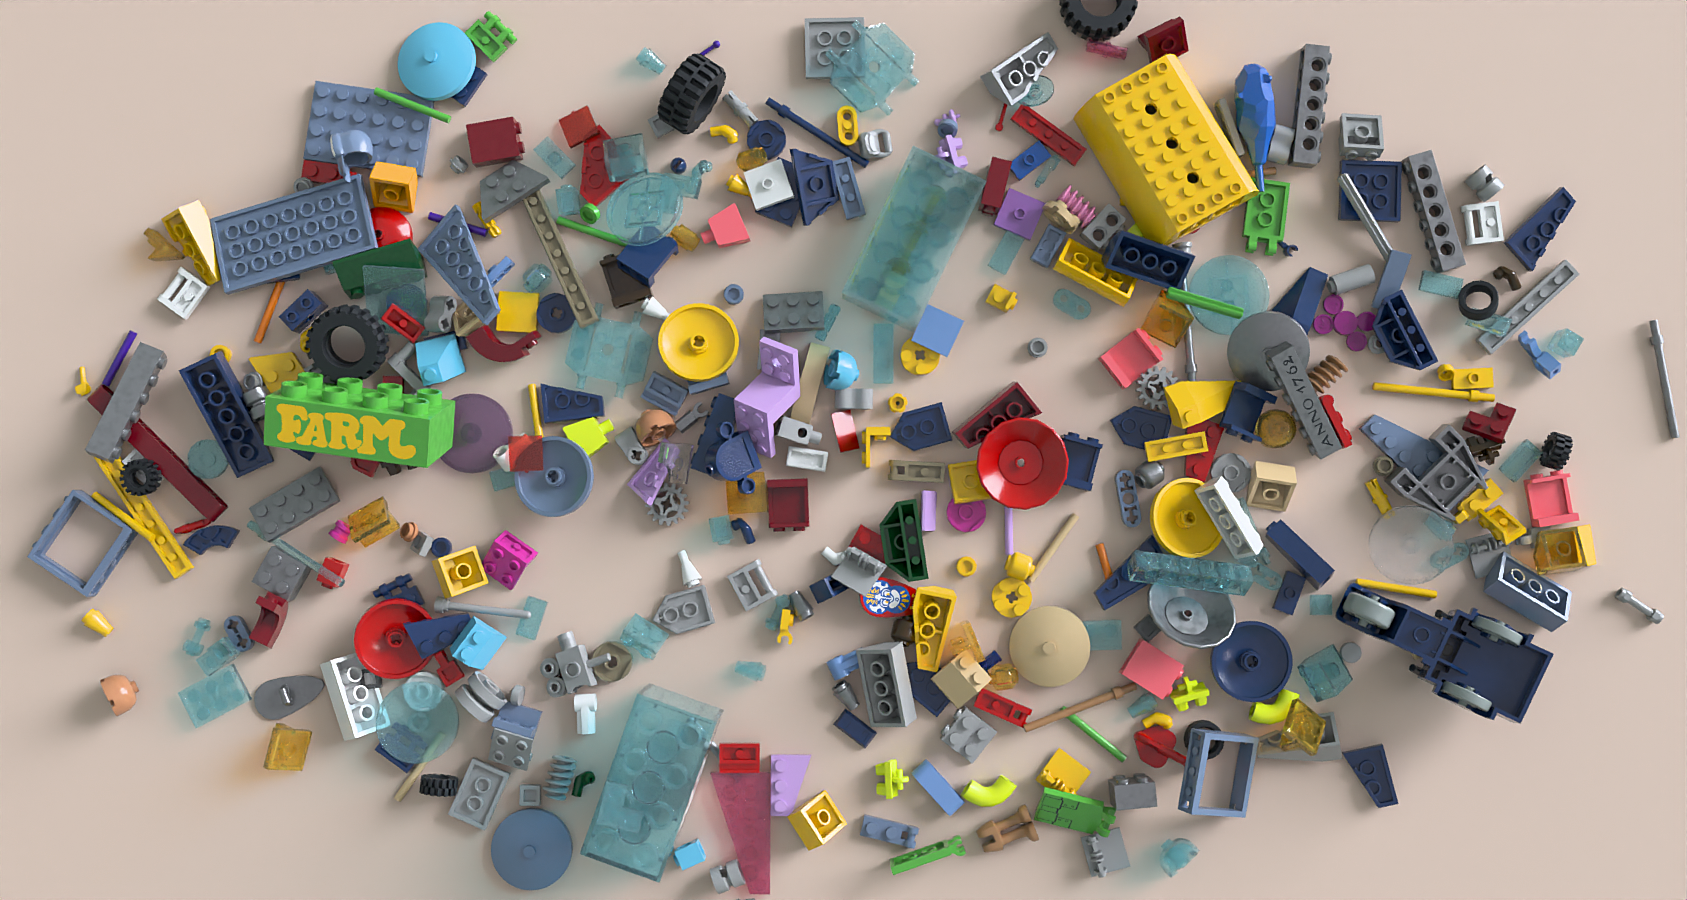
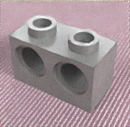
(1100, 225)

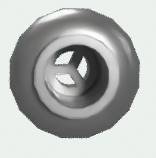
(1149, 474)

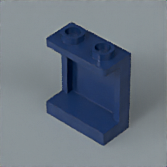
(646, 260)
(1082, 460)

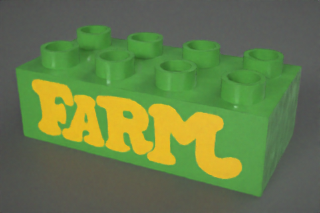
(359, 420)

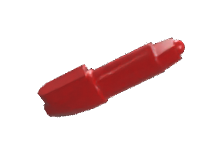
(189, 527)

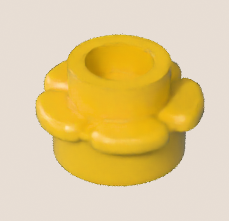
(892, 403)

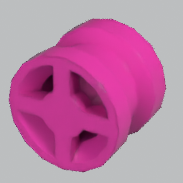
(340, 531)

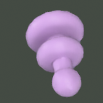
(951, 116)

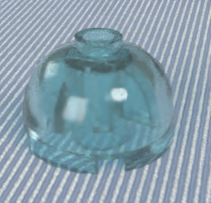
(1176, 855)

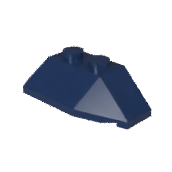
(1402, 334)

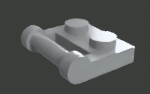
(747, 590)

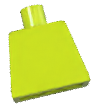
(589, 434)

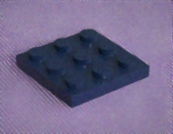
(1377, 184)

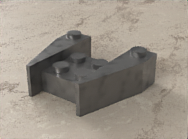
(1445, 479)

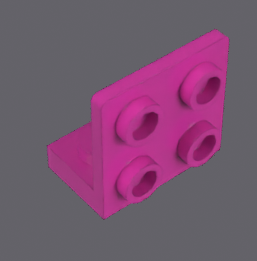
(508, 559)

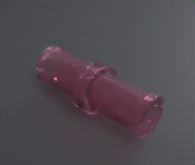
(1106, 49)

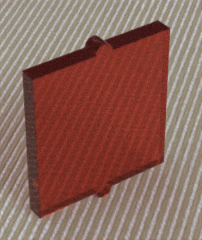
(579, 126)
(526, 453)

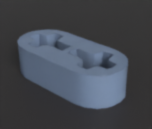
(234, 635)

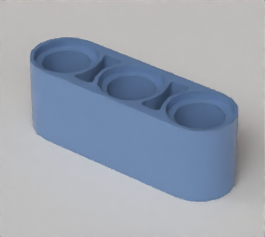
(938, 787)

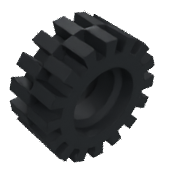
(1556, 451)
(131, 482)
(438, 785)

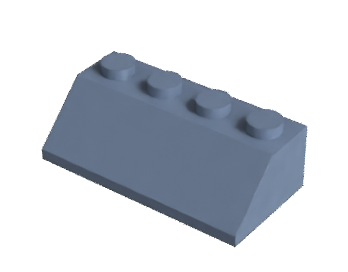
(1528, 593)

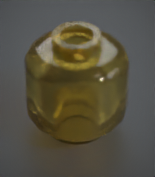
(1003, 676)

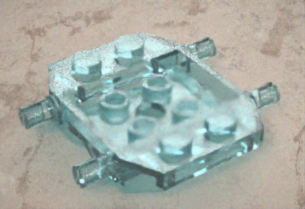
(894, 62)
(609, 366)

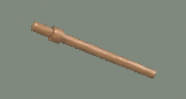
(1115, 693)

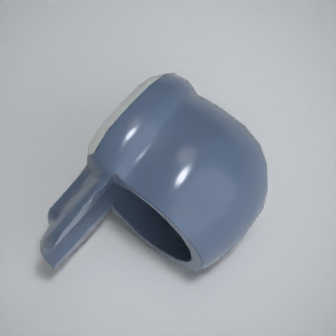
(351, 150)

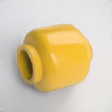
(1019, 566)

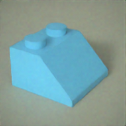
(477, 644)

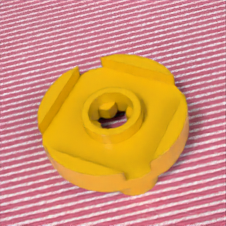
(920, 366)
(1017, 607)

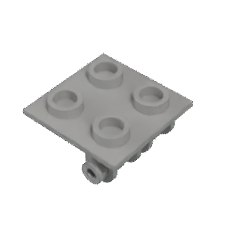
(1484, 553)
(858, 571)
(511, 749)
(1105, 853)

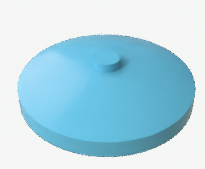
(436, 61)

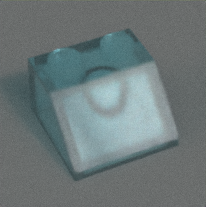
(626, 157)
(1325, 673)

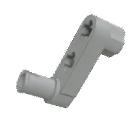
(399, 363)

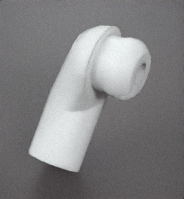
(834, 558)

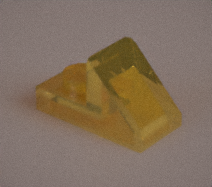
(164, 249)

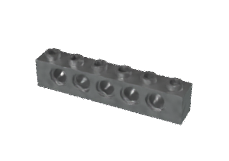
(1322, 58)
(1437, 201)

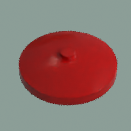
(384, 642)

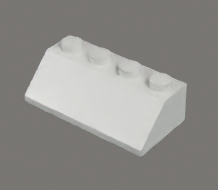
(1229, 518)
(353, 703)

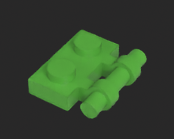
(486, 40)

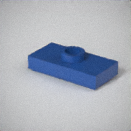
(1029, 160)

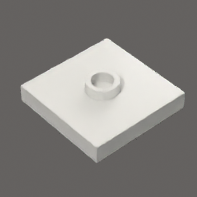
(768, 184)

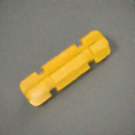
(494, 230)

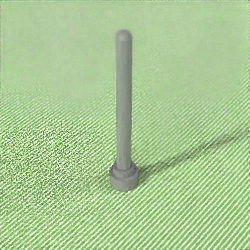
(442, 605)

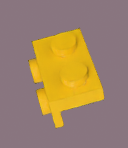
(1501, 524)

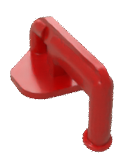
(1156, 746)

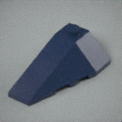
(1303, 298)

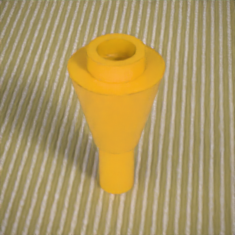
(738, 185)

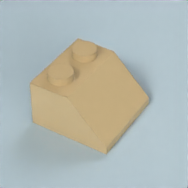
(1271, 486)
(961, 678)

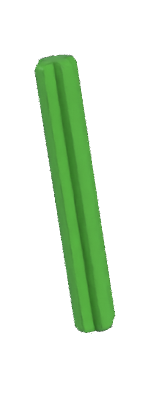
(1204, 303)

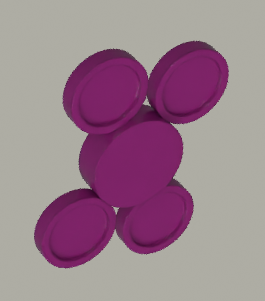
(1344, 322)

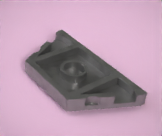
(508, 187)

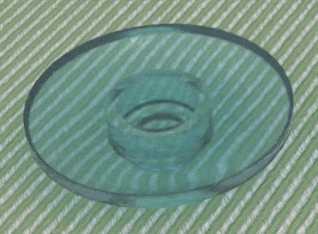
(1039, 92)

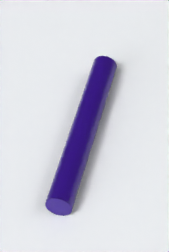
(472, 228)
(119, 358)

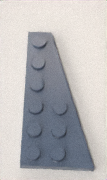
(456, 259)
(1403, 446)

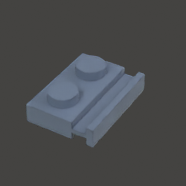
(664, 393)

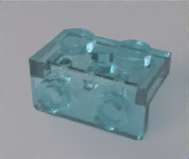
(643, 636)

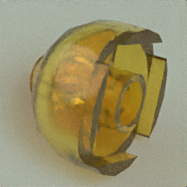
(1275, 428)

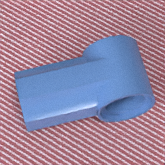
(843, 665)

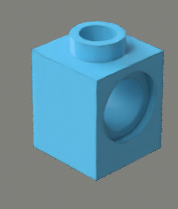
(689, 854)

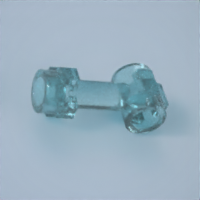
(782, 601)
(193, 646)

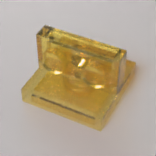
(372, 522)
(970, 641)
(1302, 729)
(287, 748)

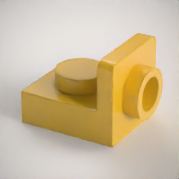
(1001, 298)

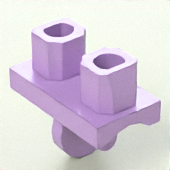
(948, 152)

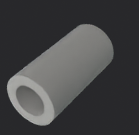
(1351, 279)

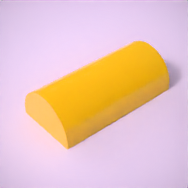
(1087, 269)

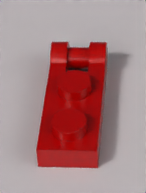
(1336, 421)
(1001, 707)

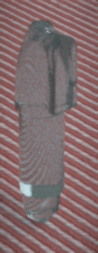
(1049, 166)

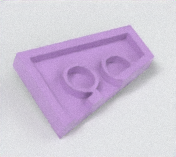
(649, 477)
(786, 780)

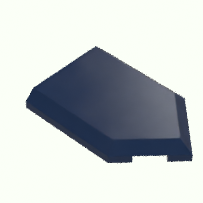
(1140, 426)
(922, 427)
(925, 690)

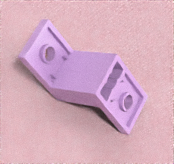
(768, 394)

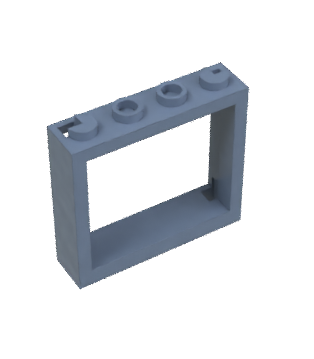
(53, 529)
(1195, 771)

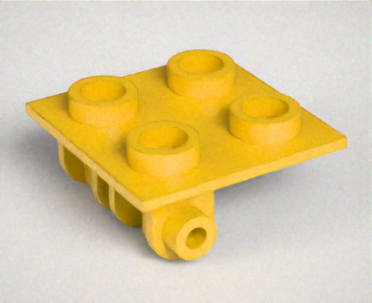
(1063, 773)

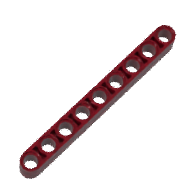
(169, 463)

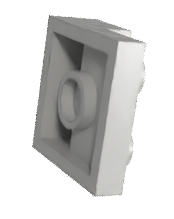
(1361, 136)
(967, 734)

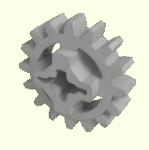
(1148, 385)
(675, 507)

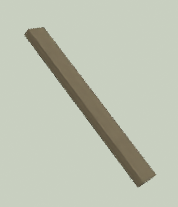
(560, 259)

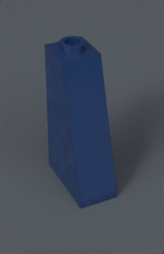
(1299, 554)

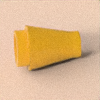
(97, 622)

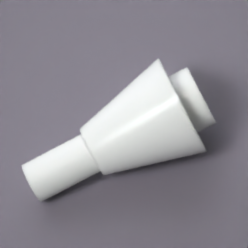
(654, 309)
(689, 573)

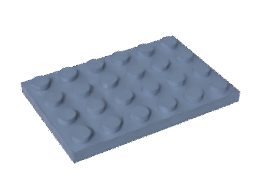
(395, 131)

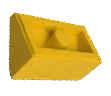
(1587, 543)

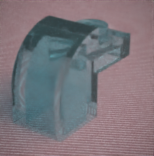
(218, 655)

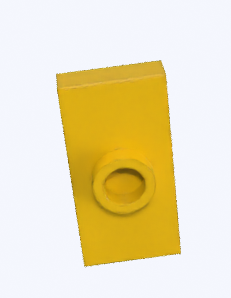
(1472, 378)

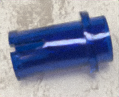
(990, 660)

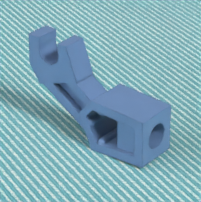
(1542, 360)

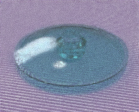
(417, 722)

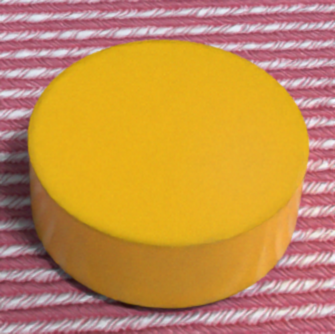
(226, 351)
(966, 566)

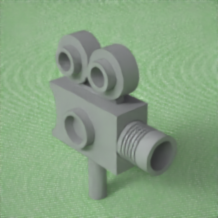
(573, 665)

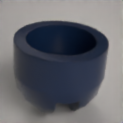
(681, 168)

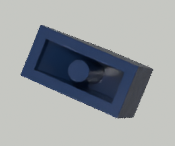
(827, 588)

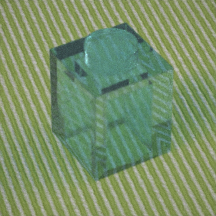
(568, 200)
(1565, 343)
(721, 529)

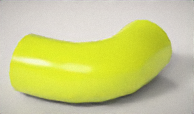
(1274, 712)
(989, 795)

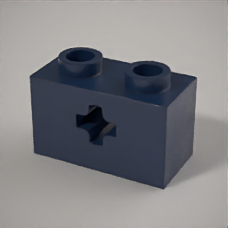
(303, 311)

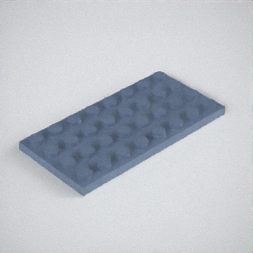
(293, 234)

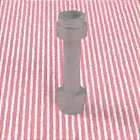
(1626, 597)

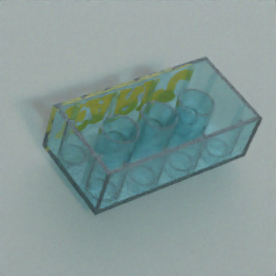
(913, 239)

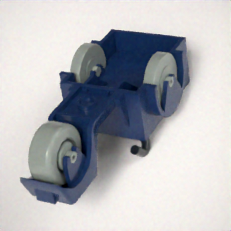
(1464, 655)

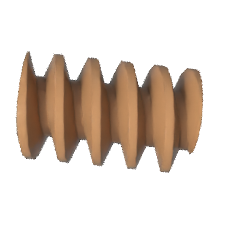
(1326, 373)

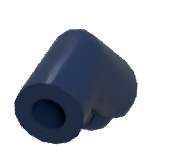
(746, 530)

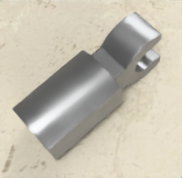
(690, 418)

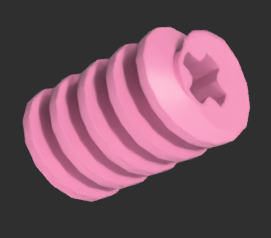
(1077, 207)

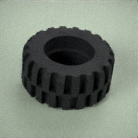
(1097, 26)
(691, 93)
(365, 324)

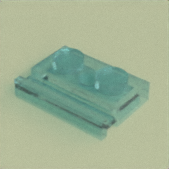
(1104, 634)

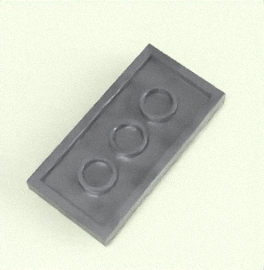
(294, 504)

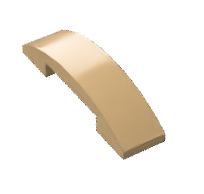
(810, 382)

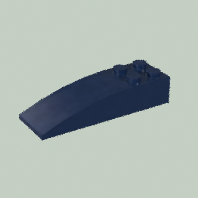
(226, 414)

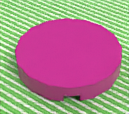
(966, 516)

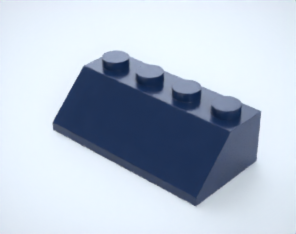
(1147, 260)

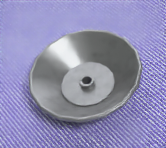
(1208, 620)

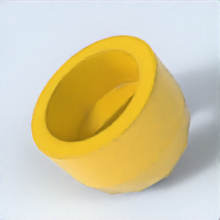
(1449, 372)

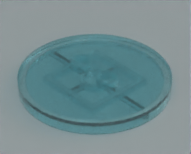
(644, 209)
(1232, 282)

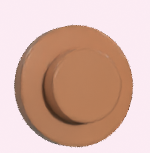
(409, 531)

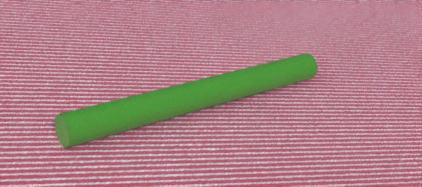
(412, 105)
(589, 230)
(1096, 736)

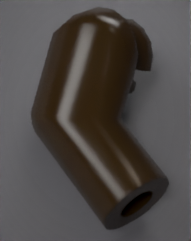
(1511, 276)

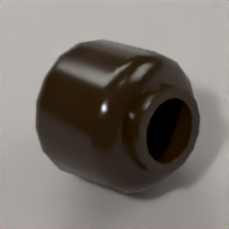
(903, 631)

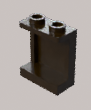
(623, 287)

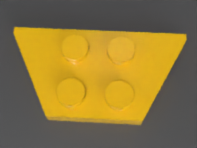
(277, 369)

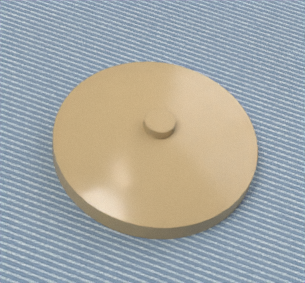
(1049, 646)

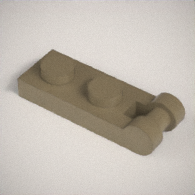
(917, 471)

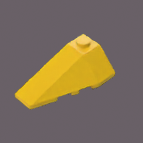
(192, 230)
(1197, 400)
(931, 617)

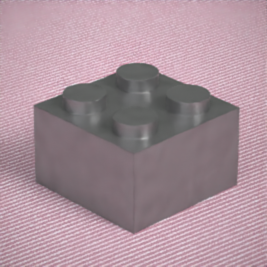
(281, 574)
(1132, 792)

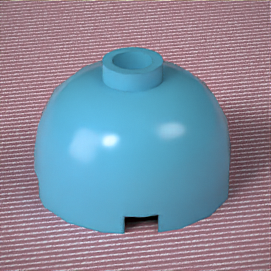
(841, 371)

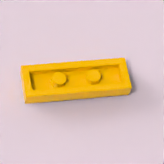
(1176, 446)

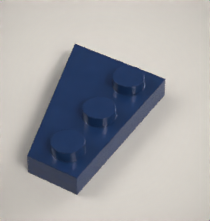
(569, 405)

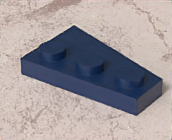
(436, 634)
(1374, 773)

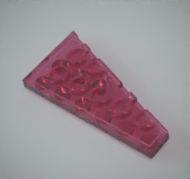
(747, 811)

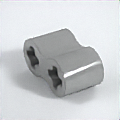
(1280, 144)
(440, 314)
(854, 399)

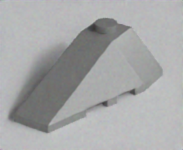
(1016, 74)
(1328, 749)

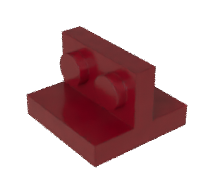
(1165, 39)

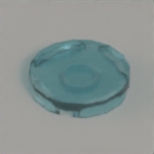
(207, 459)

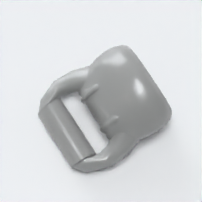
(869, 144)

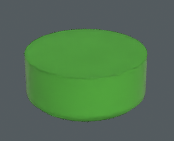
(589, 213)

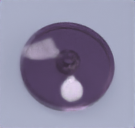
(478, 431)

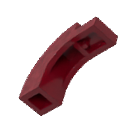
(493, 349)
(271, 619)

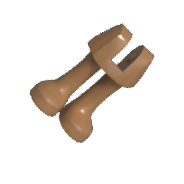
(991, 828)

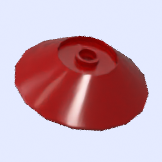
(1043, 466)

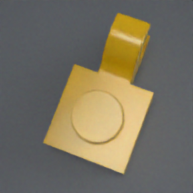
(786, 621)

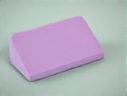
(928, 510)

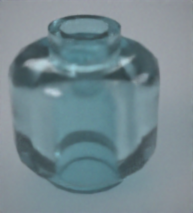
(537, 278)

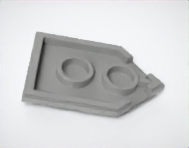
(685, 610)

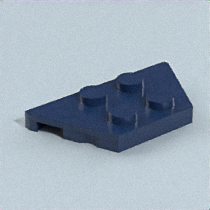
(814, 184)

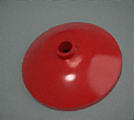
(391, 224)

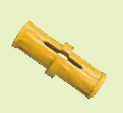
(1378, 495)

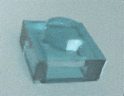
(1320, 604)

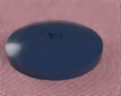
(1252, 662)

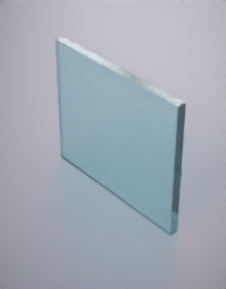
(398, 286)

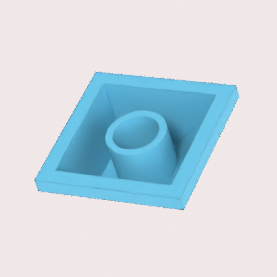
(439, 359)

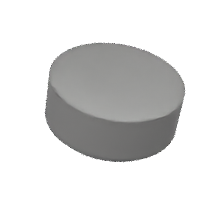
(1350, 652)
(517, 695)

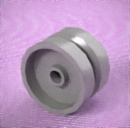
(481, 696)

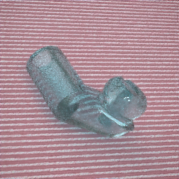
(702, 167)

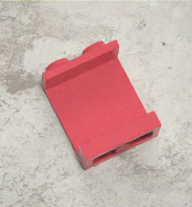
(1131, 358)

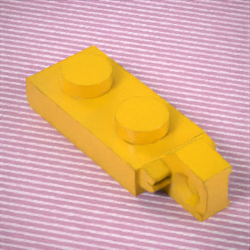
(1475, 500)

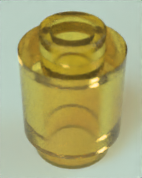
(751, 158)
(685, 237)

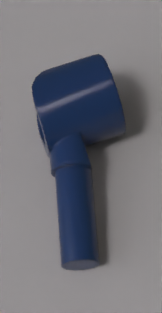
(1286, 248)

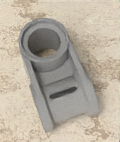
(630, 445)

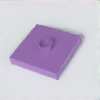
(1019, 214)

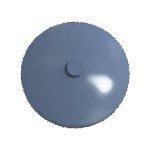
(562, 483)
(531, 849)

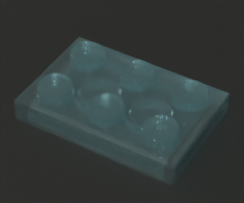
(214, 696)

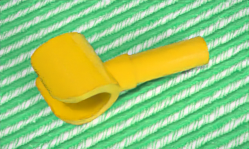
(83, 388)

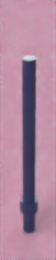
(784, 112)

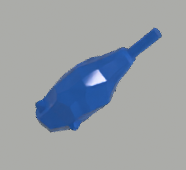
(1255, 115)

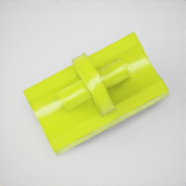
(1189, 691)
(893, 779)

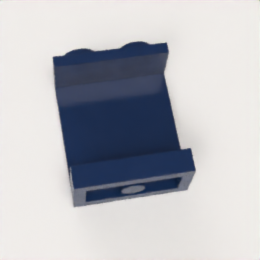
(1244, 410)

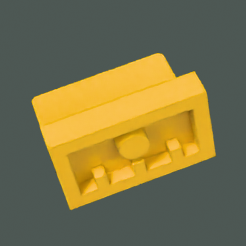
(879, 434)

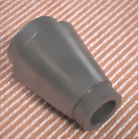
(800, 606)
(845, 693)

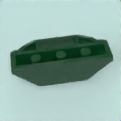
(903, 541)

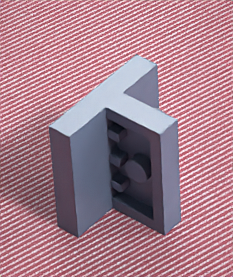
(518, 720)

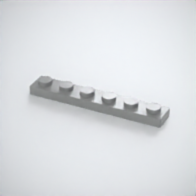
(1531, 304)

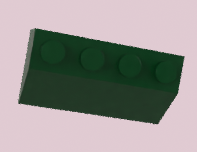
(398, 254)

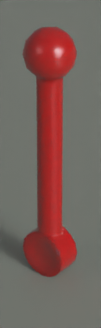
(999, 126)

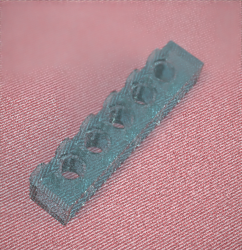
(1189, 573)

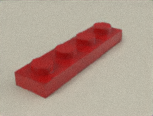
(1048, 134)

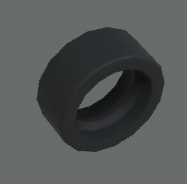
(1480, 314)
(1217, 748)

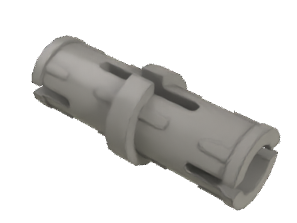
(740, 109)

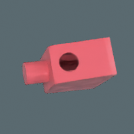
(726, 228)

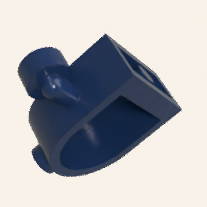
(732, 458)

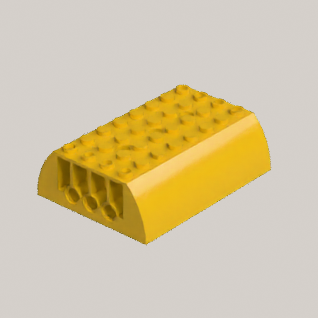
(1149, 173)

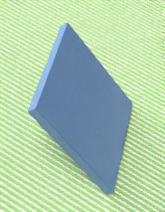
(937, 330)

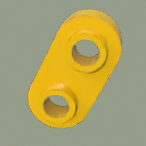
(847, 126)

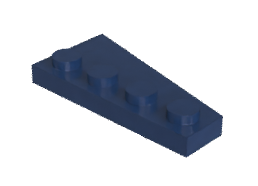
(1534, 234)
(1117, 585)

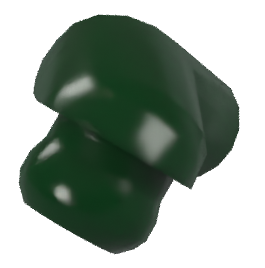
(582, 780)

